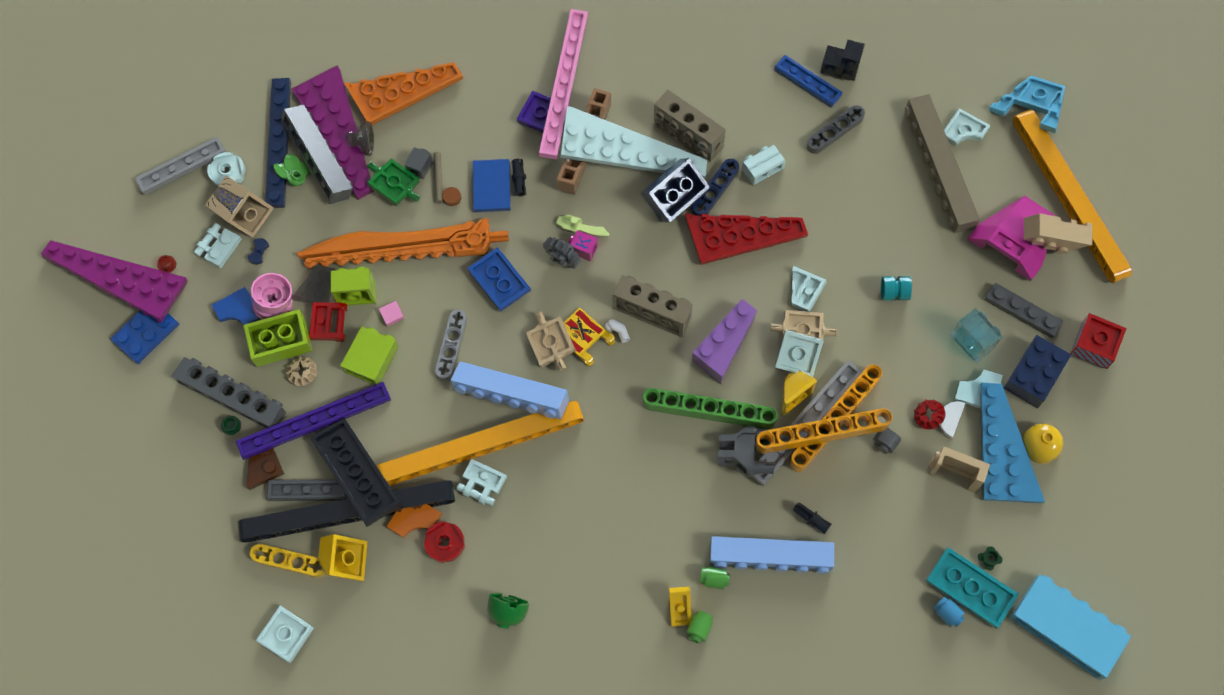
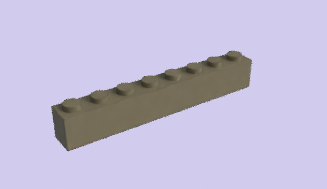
(942, 164)

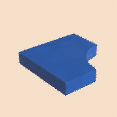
(236, 307)

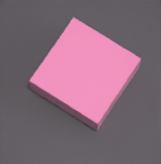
(391, 313)

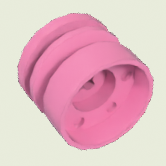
(271, 295)

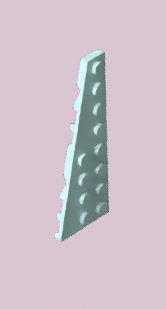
(606, 143)

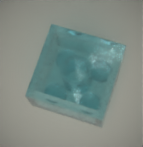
(976, 335)

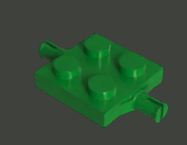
(393, 182)

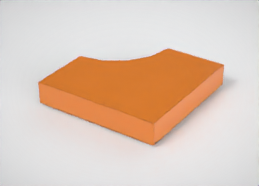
(412, 519)

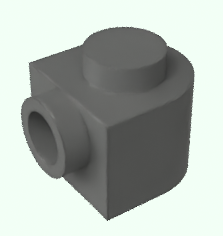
(886, 441)

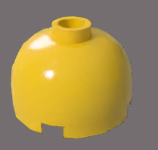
(1043, 443)

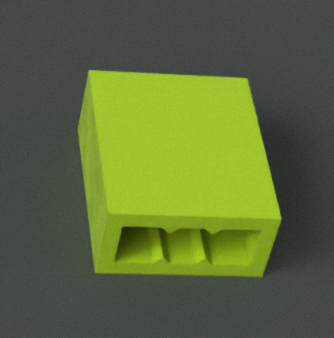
(369, 355)

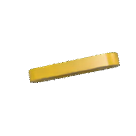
(287, 563)

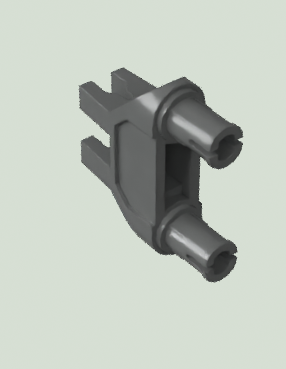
(739, 452)

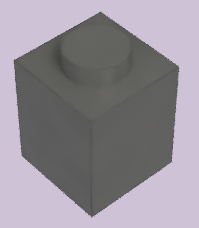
(419, 162)

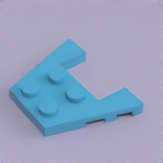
(1035, 95)

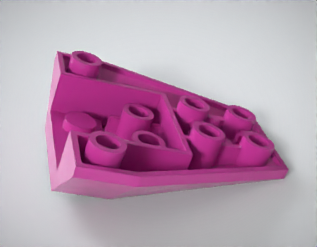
(1006, 234)

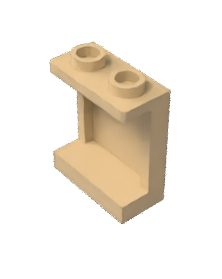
(962, 465)

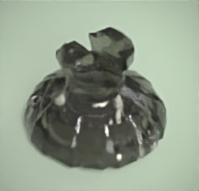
(363, 138)

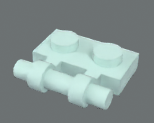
(221, 249)
(485, 477)

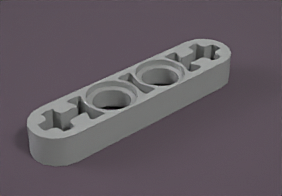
(451, 344)

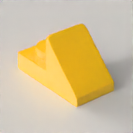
(680, 606)

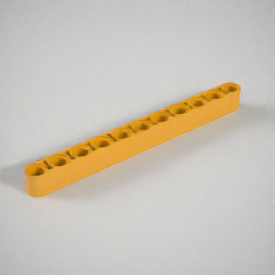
(1071, 195)
(477, 444)

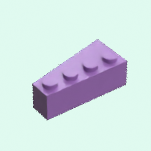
(723, 343)

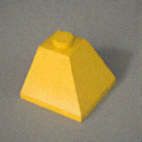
(795, 390)
(343, 556)

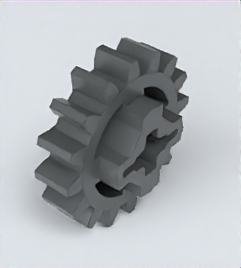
(561, 252)

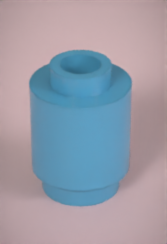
(949, 612)

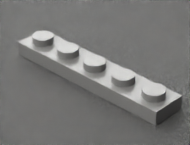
(179, 166)

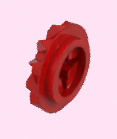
(937, 417)

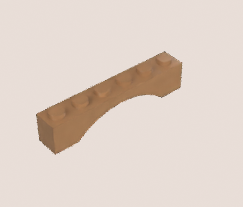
(573, 170)

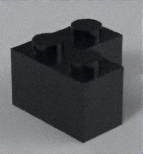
(843, 62)

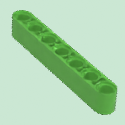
(718, 404)

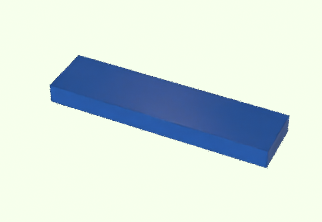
(808, 81)

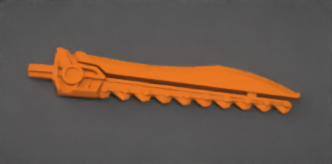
(454, 240)

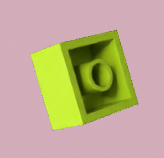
(353, 286)

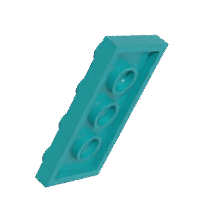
(972, 588)

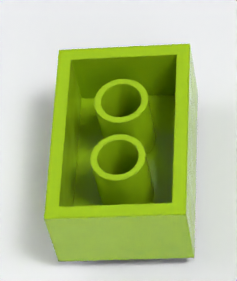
(278, 338)

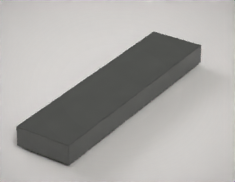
(304, 490)

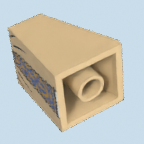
(239, 206)

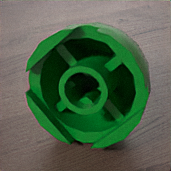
(507, 610)

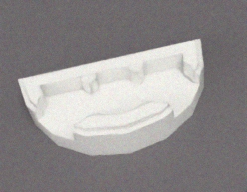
(953, 414)

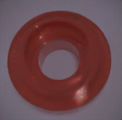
(163, 260)

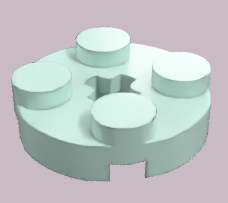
(224, 160)

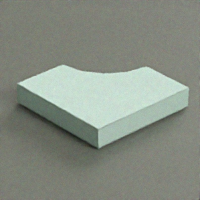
(965, 127)
(970, 391)

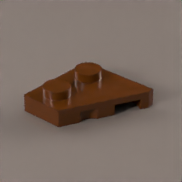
(263, 468)

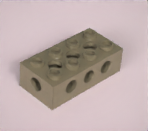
(689, 125)
(647, 308)

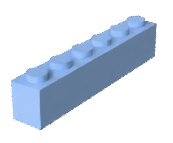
(510, 390)
(772, 554)

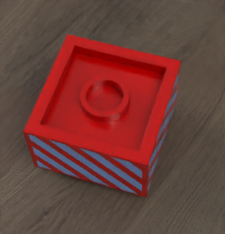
(1098, 341)

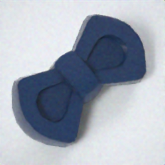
(260, 246)

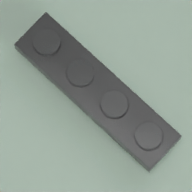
(1024, 310)

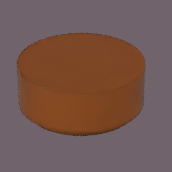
(451, 196)

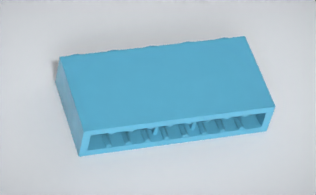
(1071, 626)

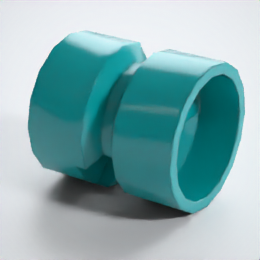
(895, 288)

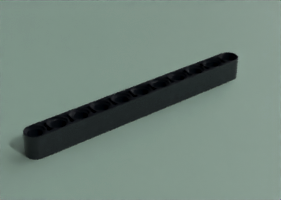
(336, 513)

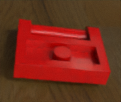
(321, 321)

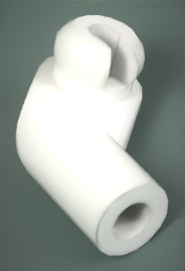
(618, 327)

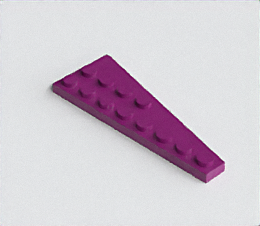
(330, 110)
(136, 284)

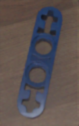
(716, 188)

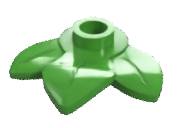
(292, 168)

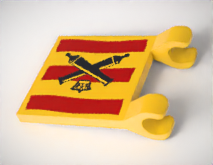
(584, 333)

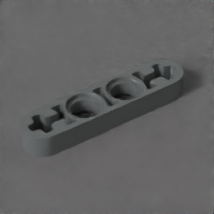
(835, 129)

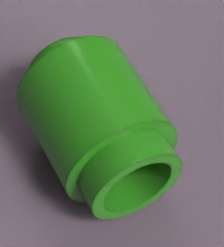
(714, 577)
(699, 627)

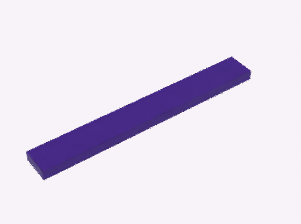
(312, 420)

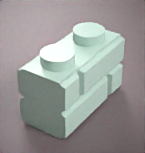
(763, 164)

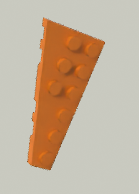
(394, 92)

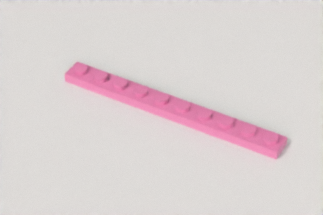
(563, 84)

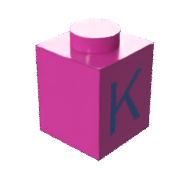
(584, 245)

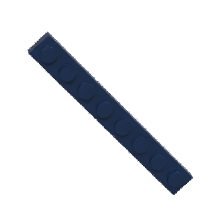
(277, 142)

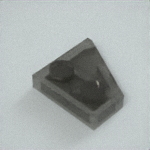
(315, 287)

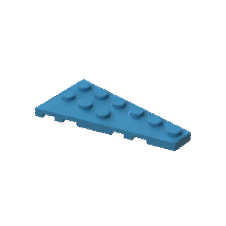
(1010, 469)

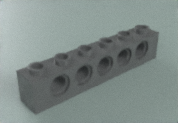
(186, 373)

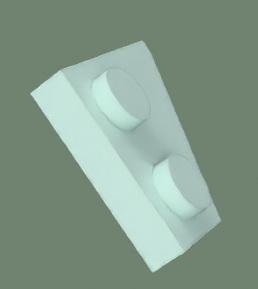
(805, 289)

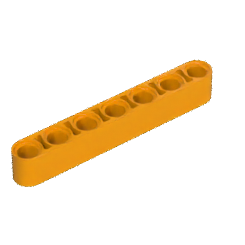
(840, 409)
(830, 425)

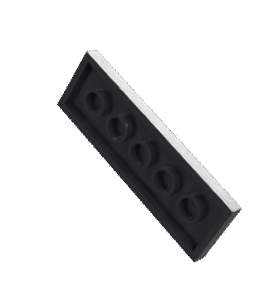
(356, 472)

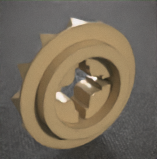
(307, 376)

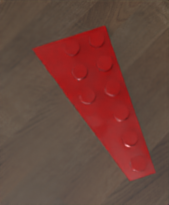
(735, 235)

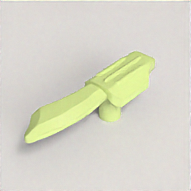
(574, 223)

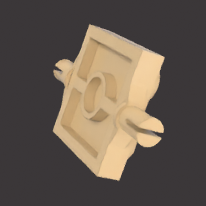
(805, 323)
(550, 341)

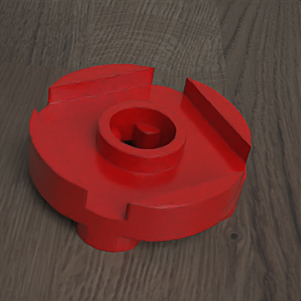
(455, 545)

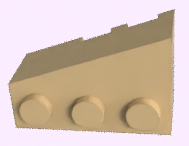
(1056, 234)

